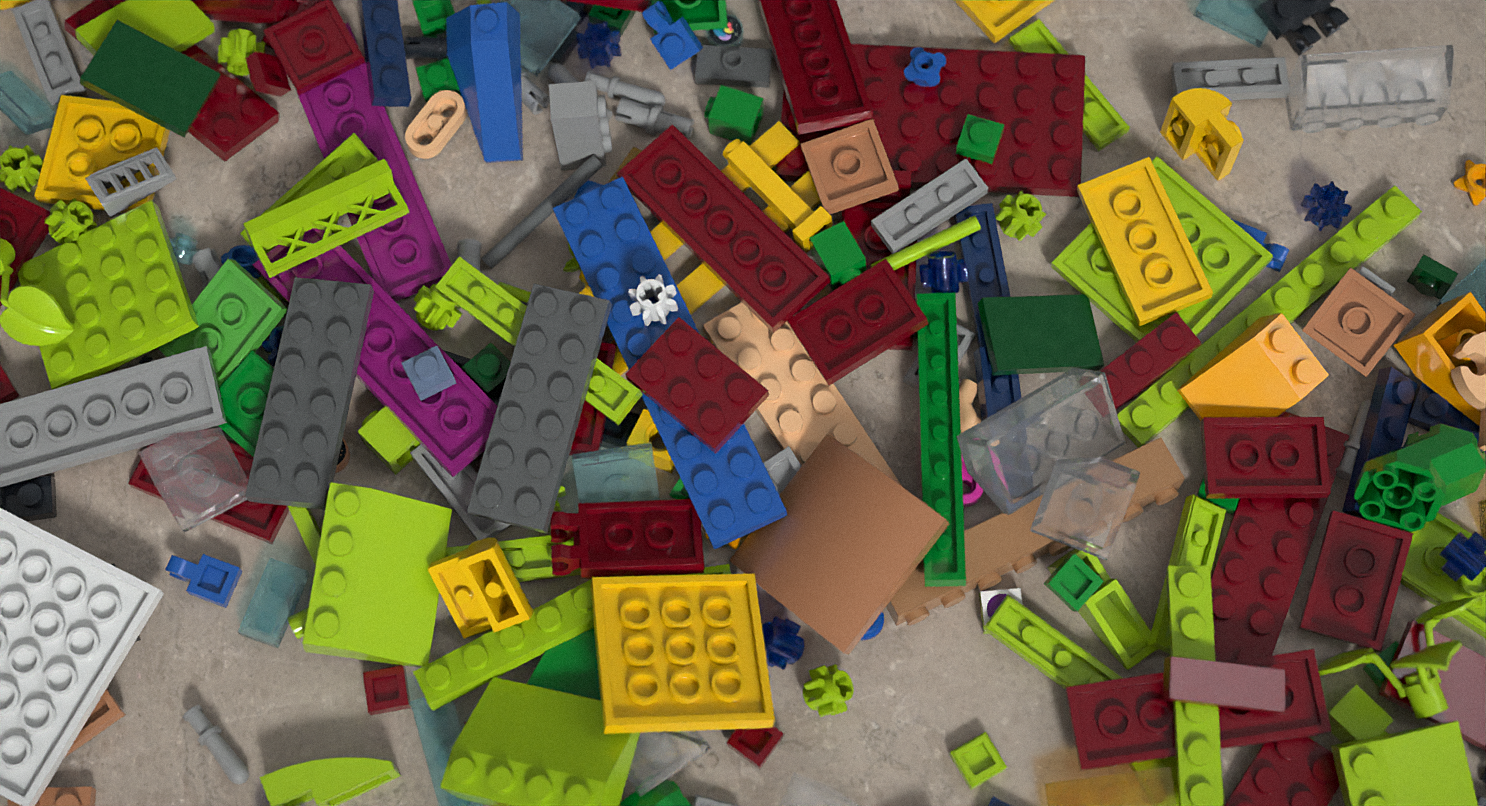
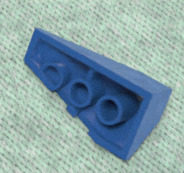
(487, 68)

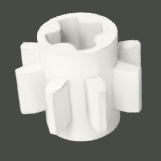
(653, 288)

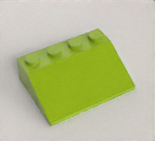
(373, 577)
(538, 750)
(1406, 769)

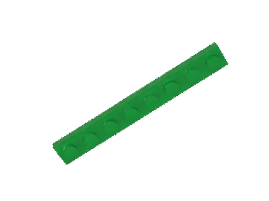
(939, 445)

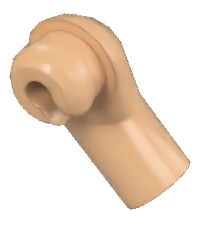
(967, 393)

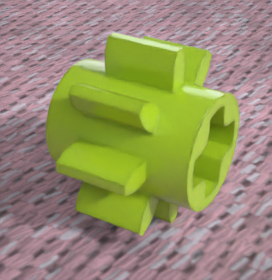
(236, 48)
(20, 168)
(1020, 215)
(69, 221)
(435, 309)
(828, 690)

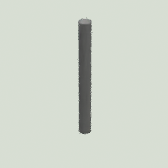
(542, 212)

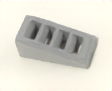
(125, 197)

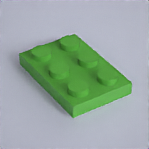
(232, 318)

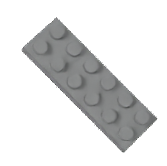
(108, 415)

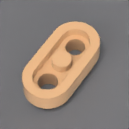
(434, 126)

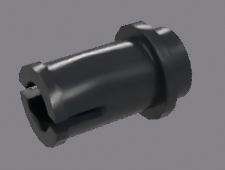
(426, 46)

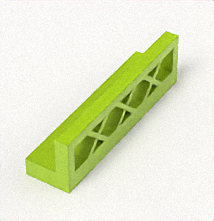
(318, 208)

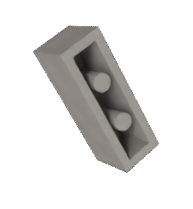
(579, 123)

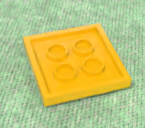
(89, 138)

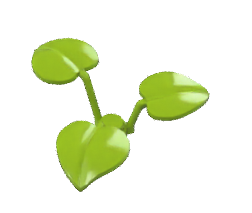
(31, 312)
(1423, 685)

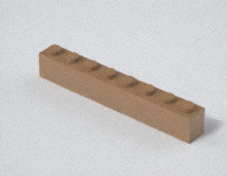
(1009, 545)

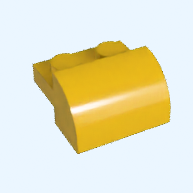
(1199, 126)
(480, 588)

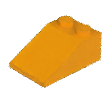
(1433, 341)
(1255, 374)

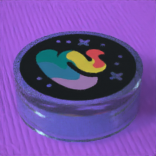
(730, 36)

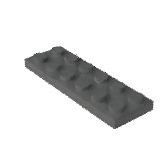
(310, 393)
(539, 408)

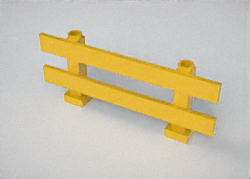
(787, 209)

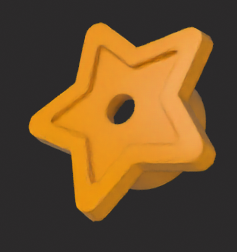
(1468, 182)

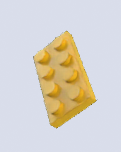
(1144, 241)

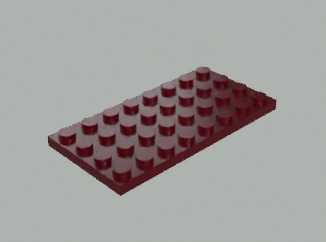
(920, 126)

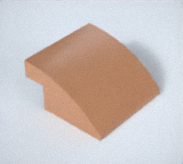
(842, 545)

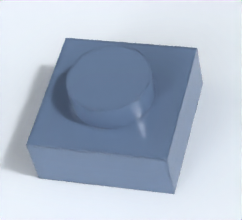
(428, 373)

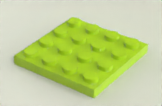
(1221, 246)
(117, 292)

